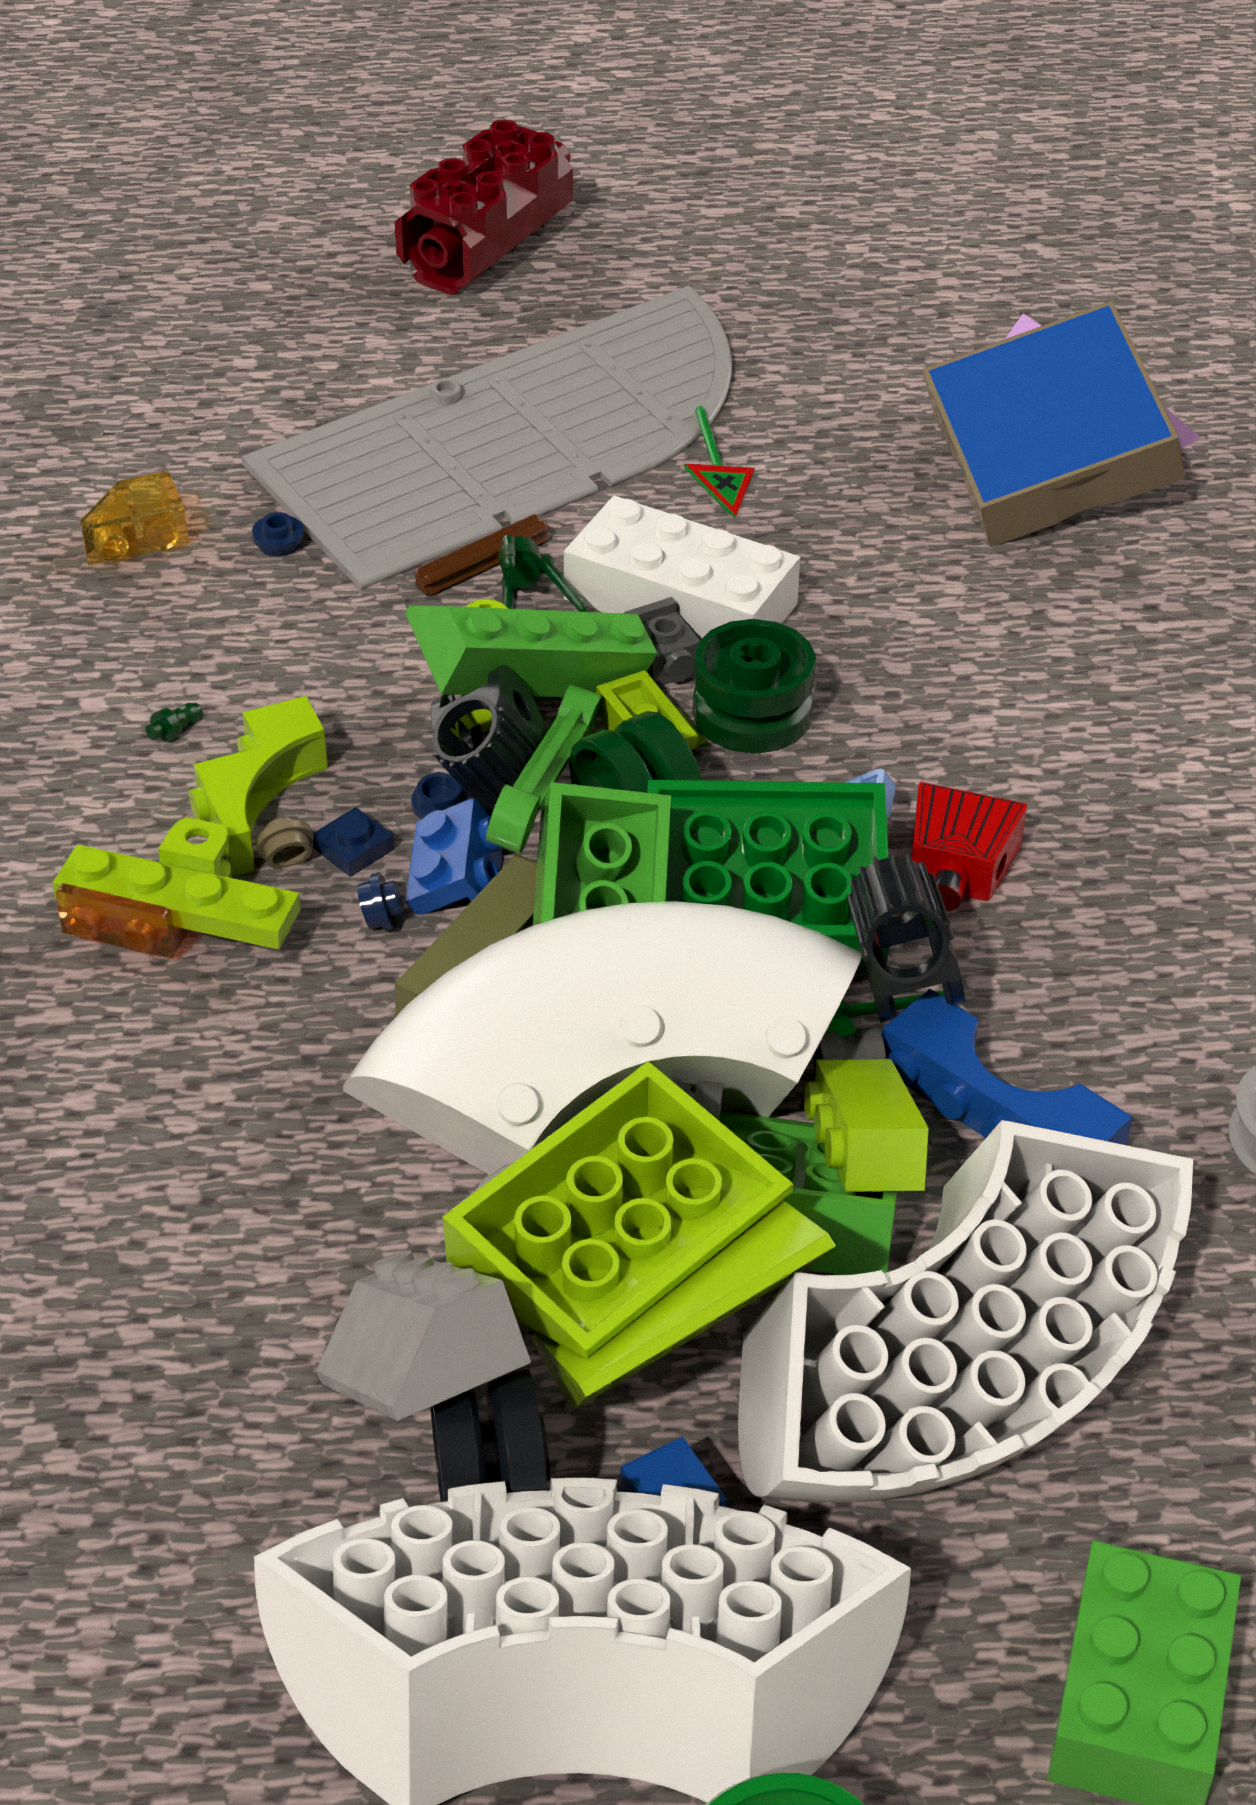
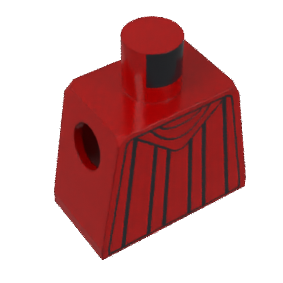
(966, 840)

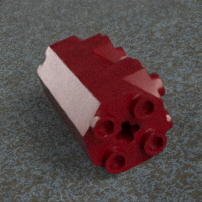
(482, 205)

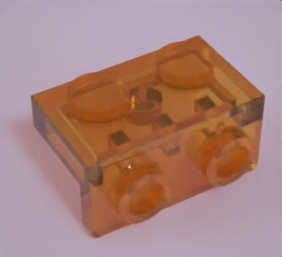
(118, 921)

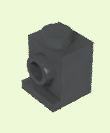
(671, 639)

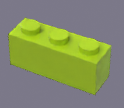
(868, 1125)

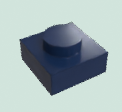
(353, 841)

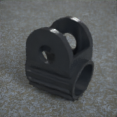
(514, 735)
(892, 888)

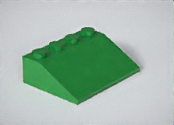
(775, 847)

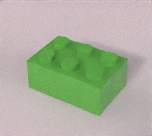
(1145, 1678)

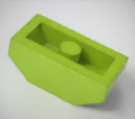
(638, 694)

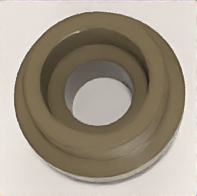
(285, 842)

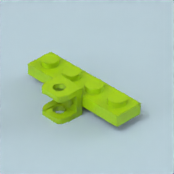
(191, 884)

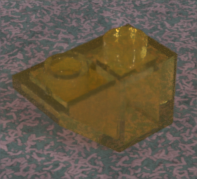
(135, 519)

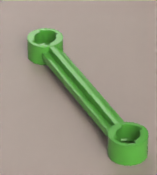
(520, 804)

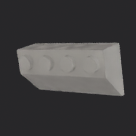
(420, 1336)

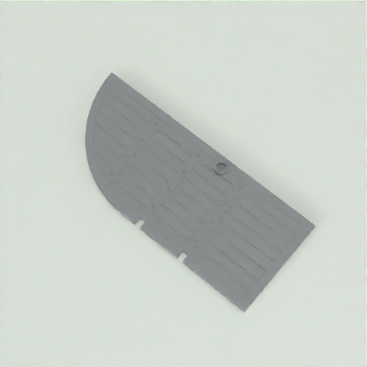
(502, 438)

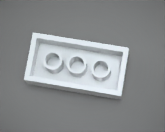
(647, 555)

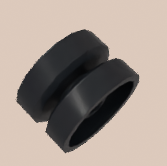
(500, 1449)

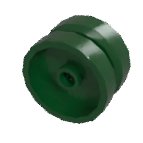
(753, 685)
(631, 755)

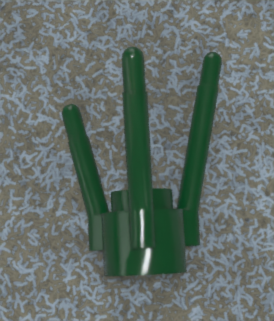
(524, 566)

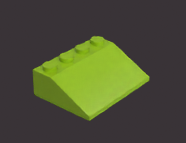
(612, 1210)
(730, 1280)

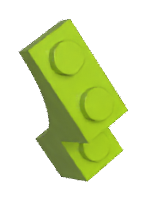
(277, 750)

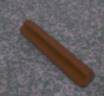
(476, 556)

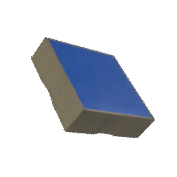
(1054, 423)

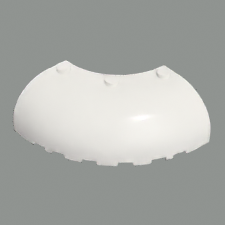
(586, 999)
(983, 1343)
(577, 1638)

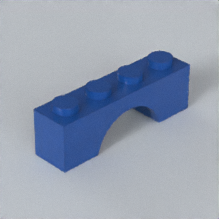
(938, 1060)

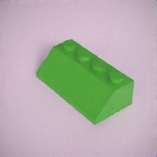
(539, 645)
(600, 849)

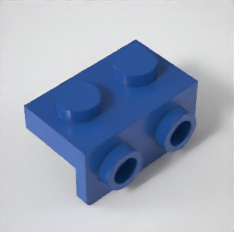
(451, 857)

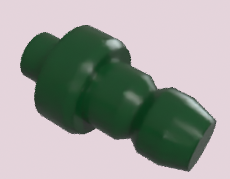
(170, 723)

